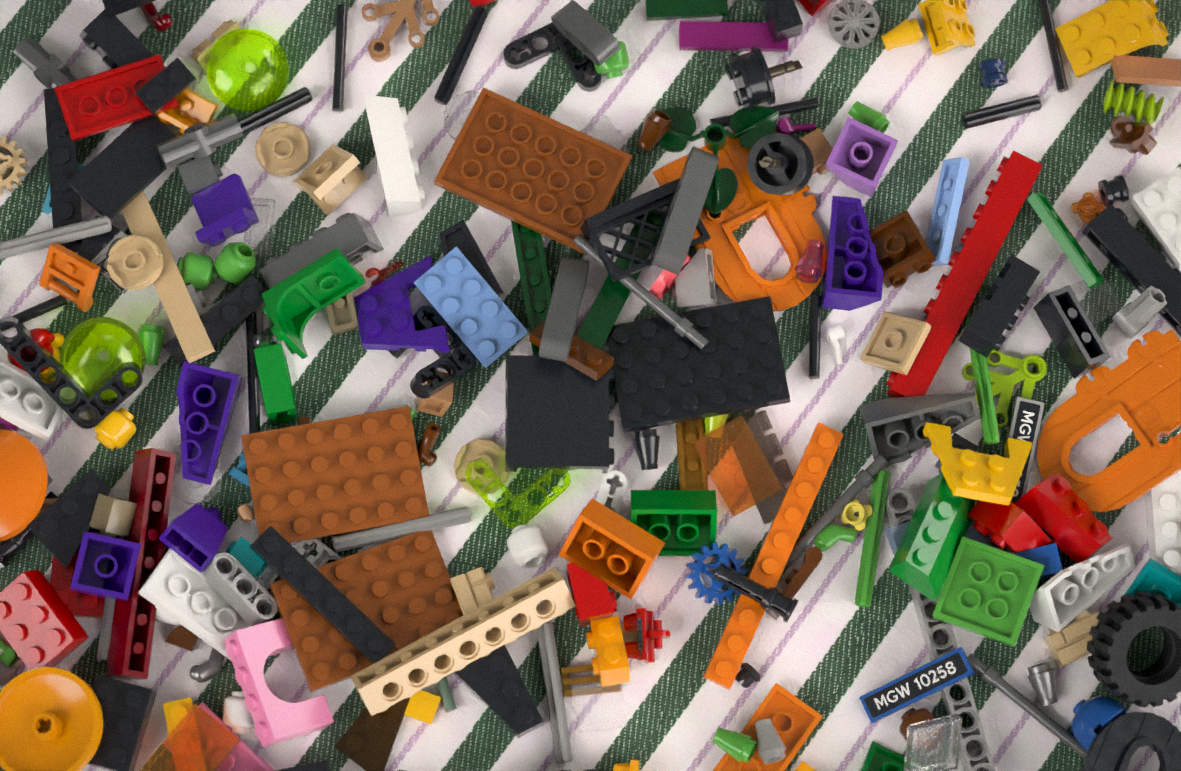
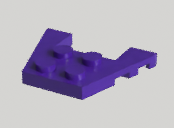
(388, 317)

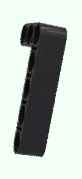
(64, 379)

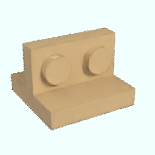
(331, 178)

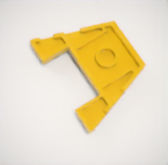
(975, 473)

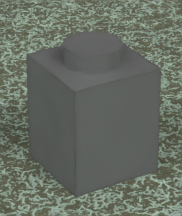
(199, 174)

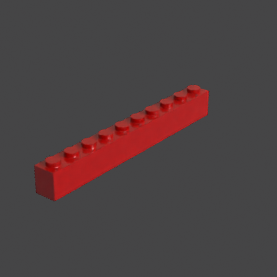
(968, 271)

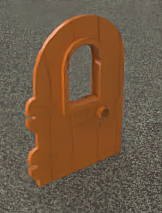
(788, 216)
(1147, 397)

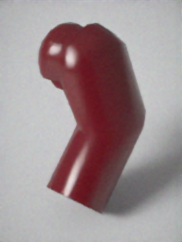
(156, 21)

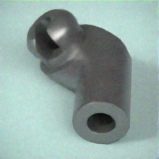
(266, 333)
(209, 669)

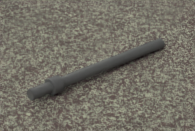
(682, 326)
(863, 480)
(991, 676)

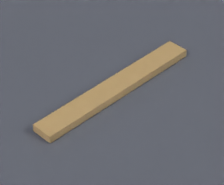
(170, 283)

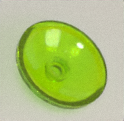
(233, 83)
(99, 334)

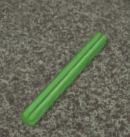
(984, 396)
(872, 540)

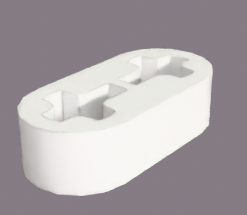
(619, 494)

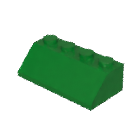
(932, 538)

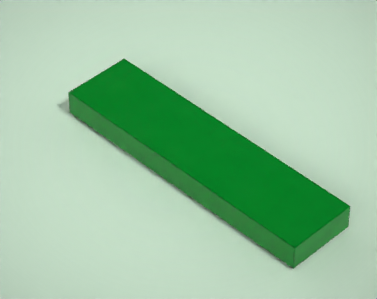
(1065, 240)

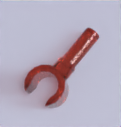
(383, 272)

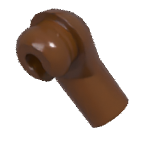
(427, 443)

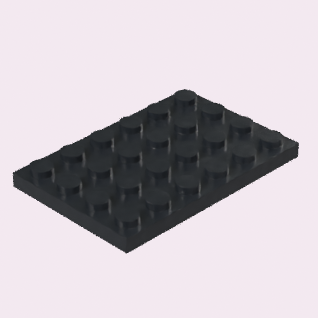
(673, 381)

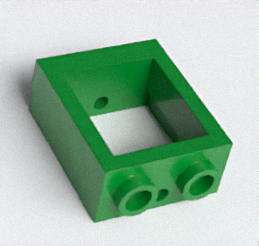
(276, 383)

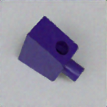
(196, 535)

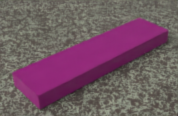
(727, 36)

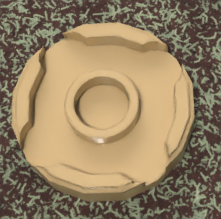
(283, 149)
(141, 269)
(484, 450)

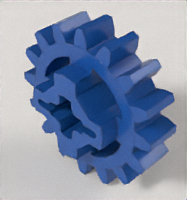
(711, 586)

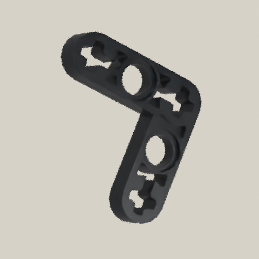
(562, 44)
(447, 361)

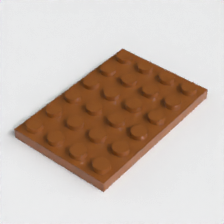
(531, 168)
(336, 475)
(395, 584)

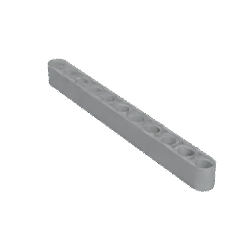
(930, 626)

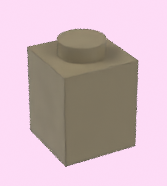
(113, 516)

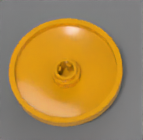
(48, 722)

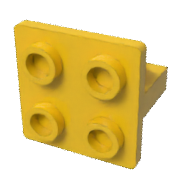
(947, 24)

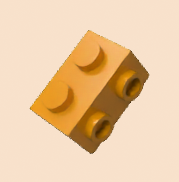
(191, 111)

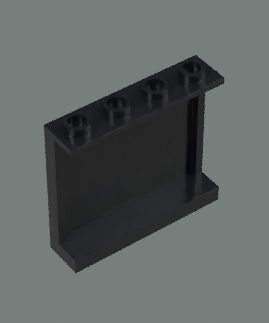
(556, 416)

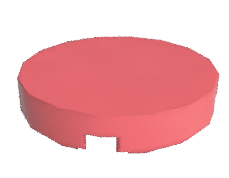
(666, 281)

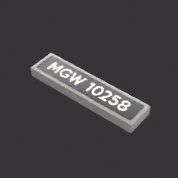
(1025, 426)

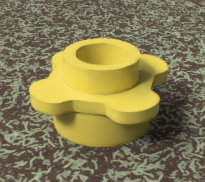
(849, 511)

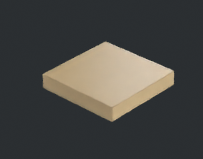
(895, 342)

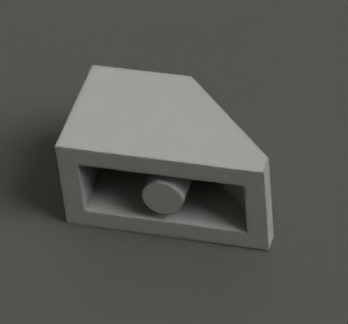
(696, 282)

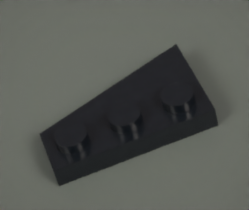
(461, 237)
(64, 522)

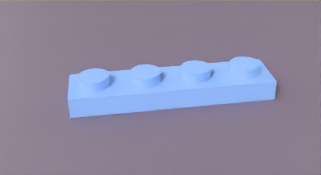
(946, 209)

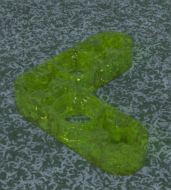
(520, 501)

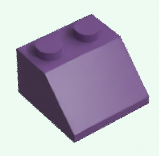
(860, 156)

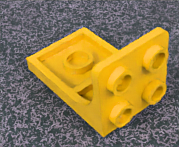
(1108, 31)

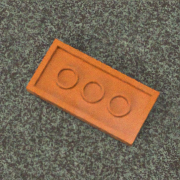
(792, 721)

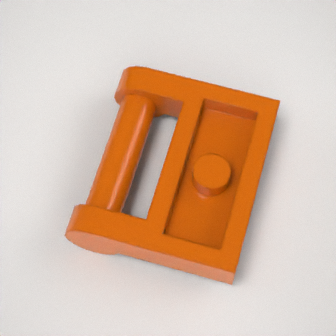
(72, 270)

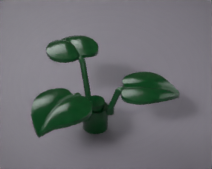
(746, 125)

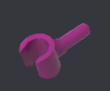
(785, 126)

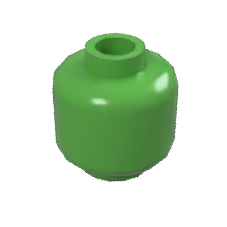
(615, 64)
(235, 262)
(197, 270)

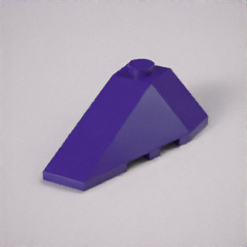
(852, 266)
(205, 411)

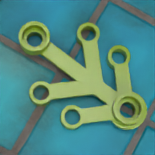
(1004, 383)

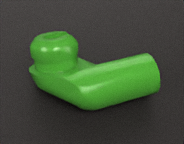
(832, 534)

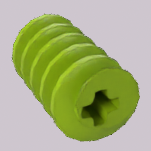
(1131, 103)

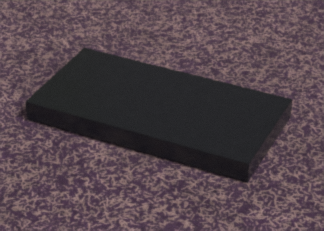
(123, 167)

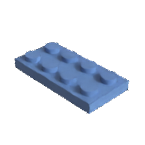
(471, 307)

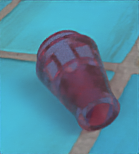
(810, 264)

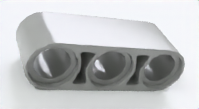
(235, 576)

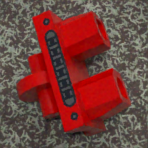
(648, 635)

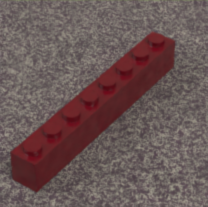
(135, 618)

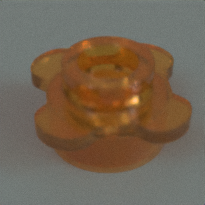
(1084, 214)

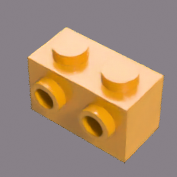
(609, 651)

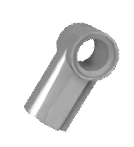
(1135, 315)

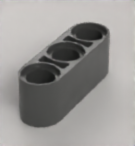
(585, 32)

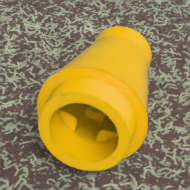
(904, 34)

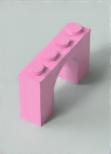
(273, 718)

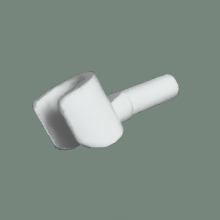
(833, 335)

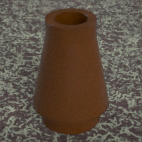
(654, 128)

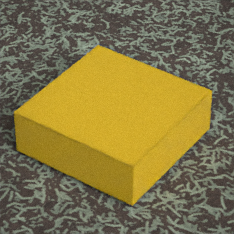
(423, 706)

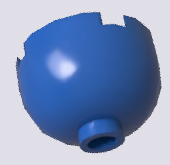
(1093, 716)

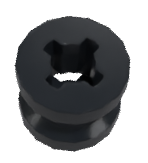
(1113, 190)

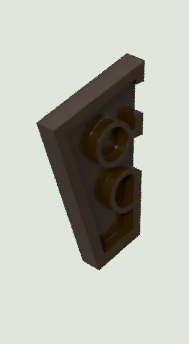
(372, 737)

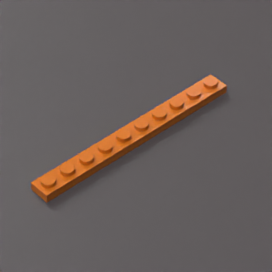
(774, 553)

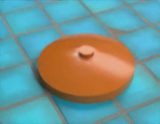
(21, 483)

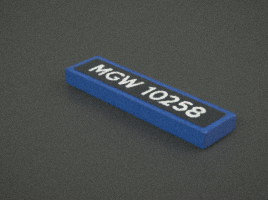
(917, 685)

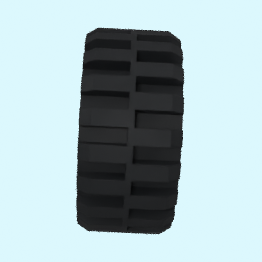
(1112, 639)

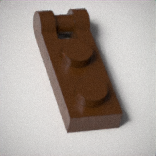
(797, 578)

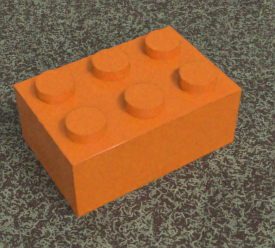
(611, 548)

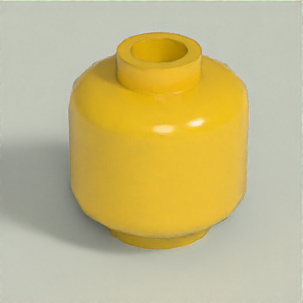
(115, 429)

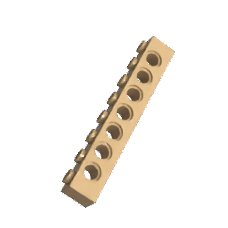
(449, 640)

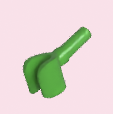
(8, 656)

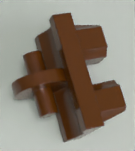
(1132, 135)

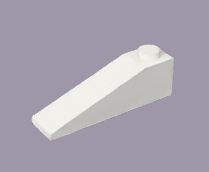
(1079, 586)

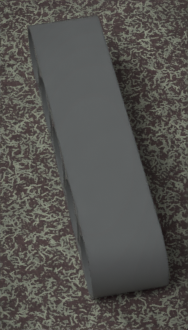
(685, 210)
(564, 309)

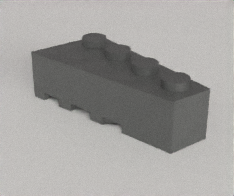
(349, 234)

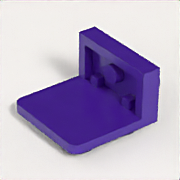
(223, 210)

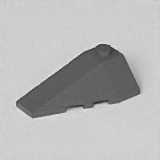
(897, 424)

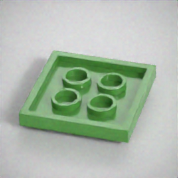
(988, 591)

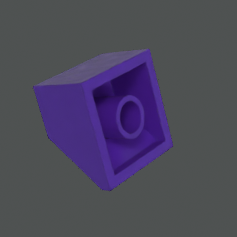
(105, 566)

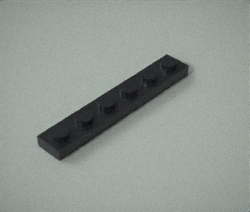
(62, 168)
(322, 595)

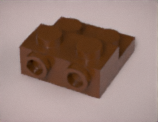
(900, 249)

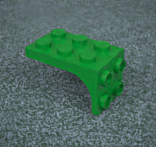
(305, 293)

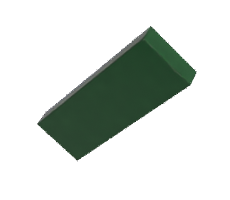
(684, 9)

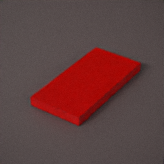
(108, 98)

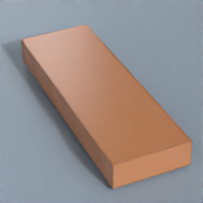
(1147, 70)

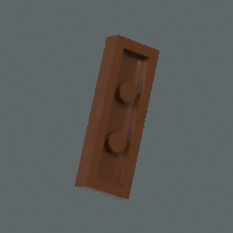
(582, 355)

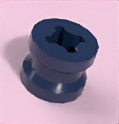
(993, 73)

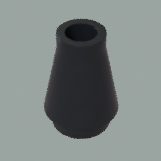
(647, 448)

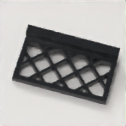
(629, 213)

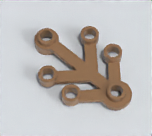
(402, 10)

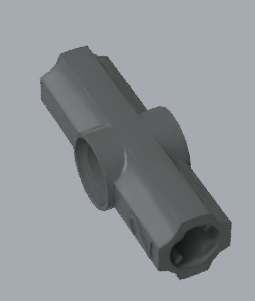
(45, 67)
(200, 140)

